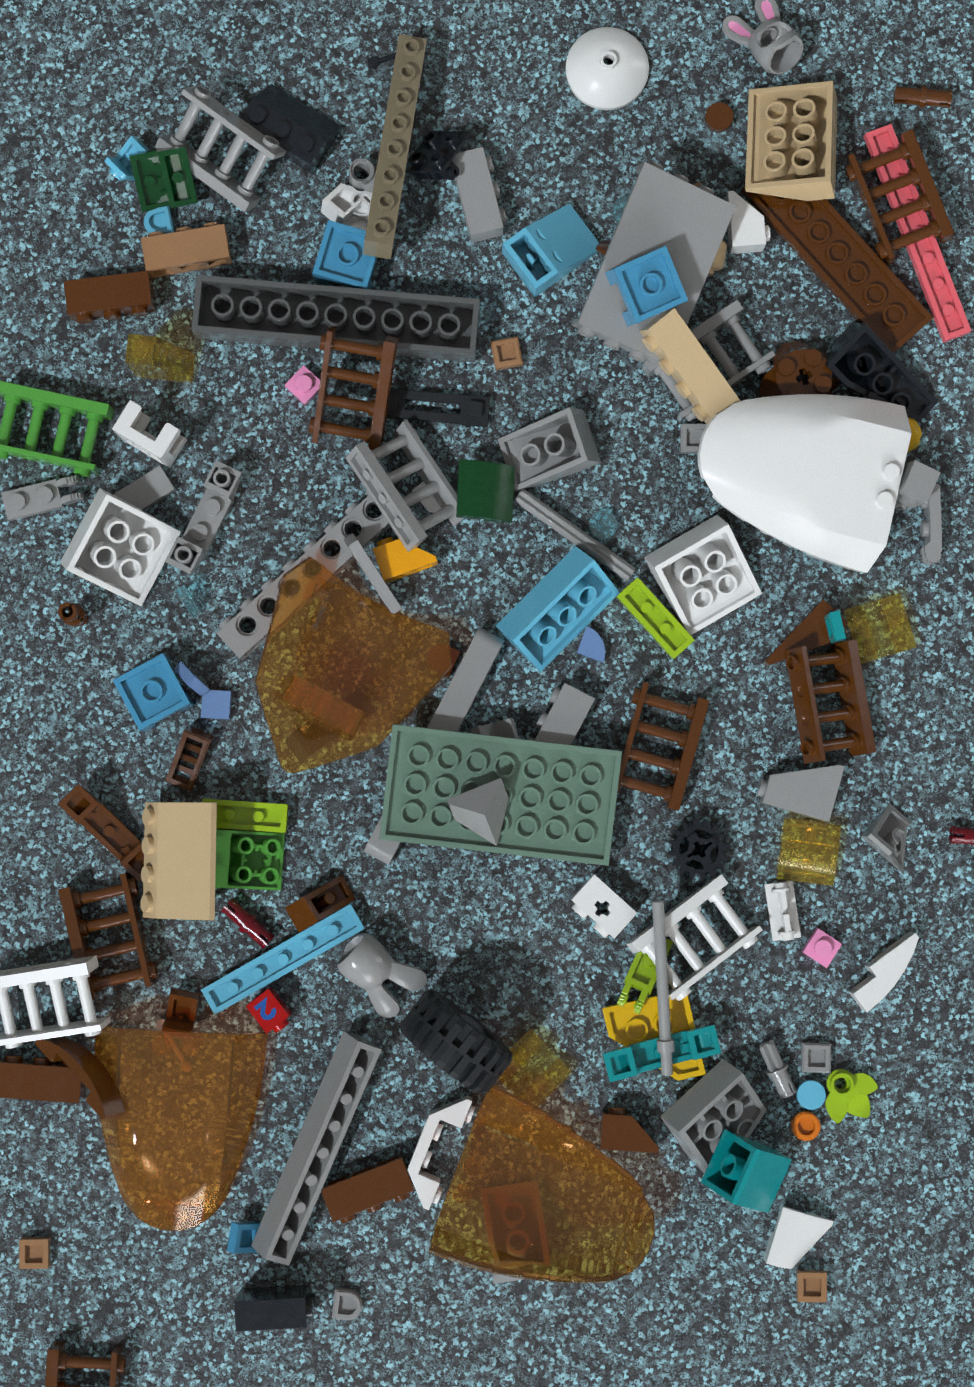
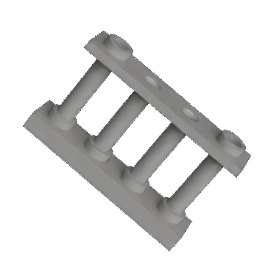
(215, 176)
(706, 335)
(387, 498)

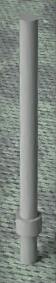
(665, 1043)

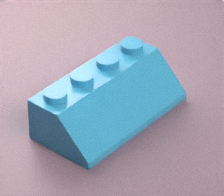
(558, 608)

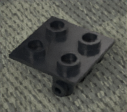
(435, 155)

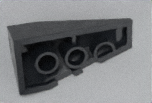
(872, 369)

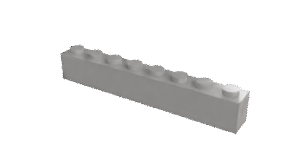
(315, 1148)

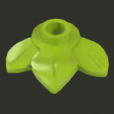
(851, 1097)

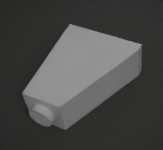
(803, 791)

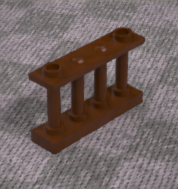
(927, 201)
(379, 380)
(852, 697)
(687, 740)
(80, 928)
(59, 1360)

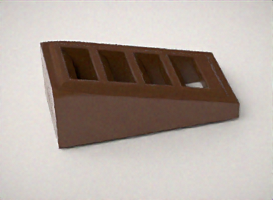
(197, 735)

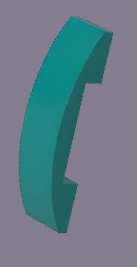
(643, 1055)

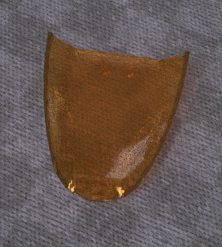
(184, 1120)
(540, 1201)

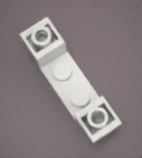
(427, 1184)

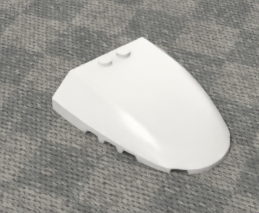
(810, 471)

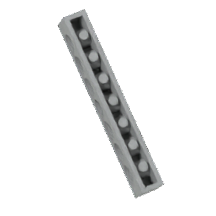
(371, 528)

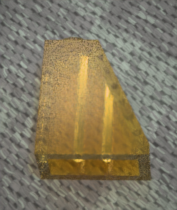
(158, 359)

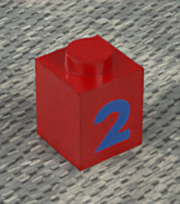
(269, 1011)

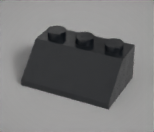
(296, 126)

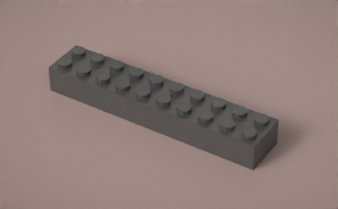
(301, 312)

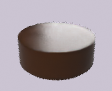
(718, 117)

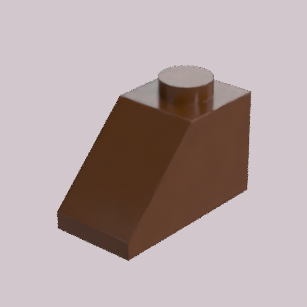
(320, 903)
(623, 1132)

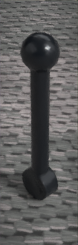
(373, 62)

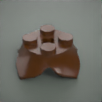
(789, 362)

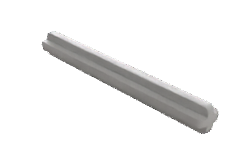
(575, 535)

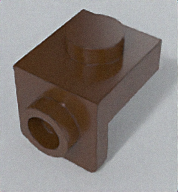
(181, 1010)

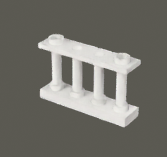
(691, 909)
(53, 975)

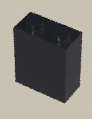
(274, 1308)

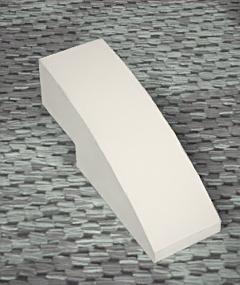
(884, 972)

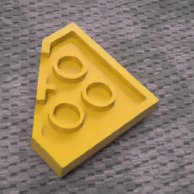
(630, 1027)

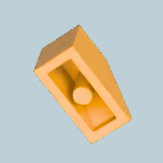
(397, 562)

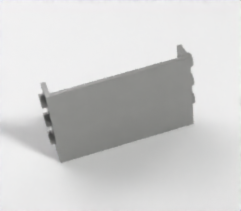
(658, 214)

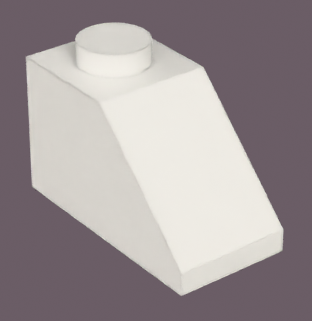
(746, 228)

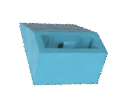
(550, 249)

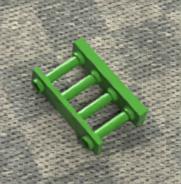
(68, 407)

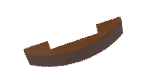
(105, 828)
(103, 1094)

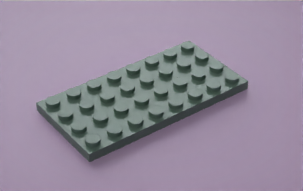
(556, 792)

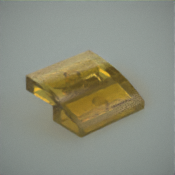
(880, 628)
(808, 851)
(534, 1070)

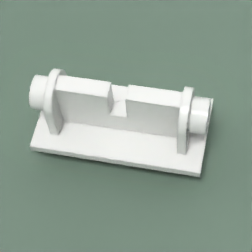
(782, 911)

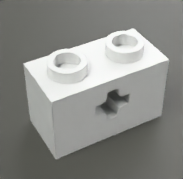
(619, 911)

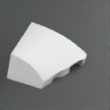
(347, 206)
(794, 1236)

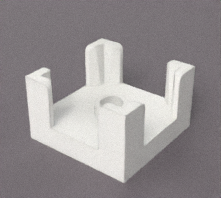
(131, 429)

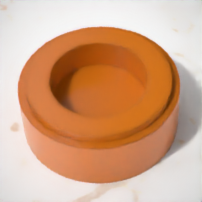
(805, 1125)

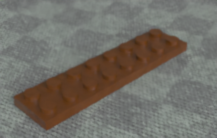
(845, 266)

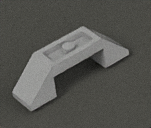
(207, 519)

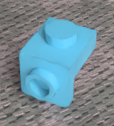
(121, 164)

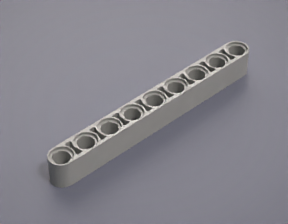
(451, 712)

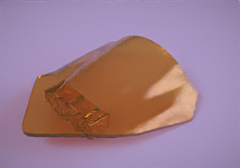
(340, 669)

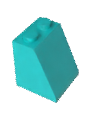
(746, 1171)

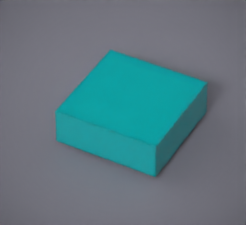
(835, 626)

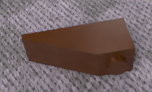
(809, 633)

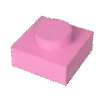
(303, 385)
(821, 947)

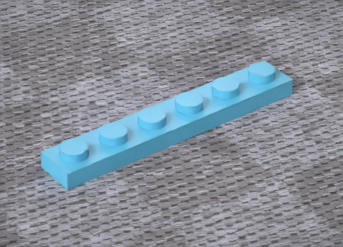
(282, 959)

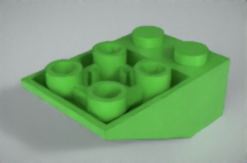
(249, 859)

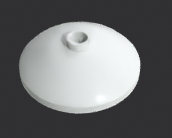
(603, 84)

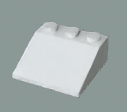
(119, 547)
(703, 574)

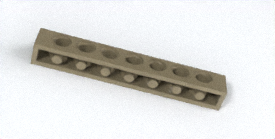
(394, 147)

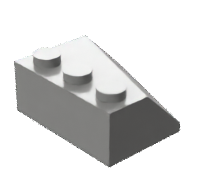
(714, 1103)

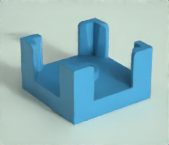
(342, 257)
(648, 285)
(152, 692)

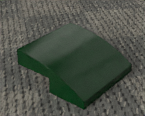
(163, 178)
(485, 491)

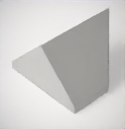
(482, 809)
(888, 835)

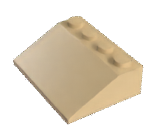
(792, 141)
(179, 860)

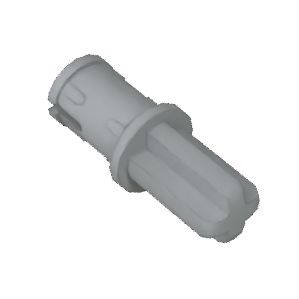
(777, 1070)

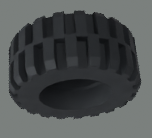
(456, 1042)

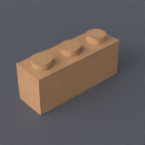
(186, 250)

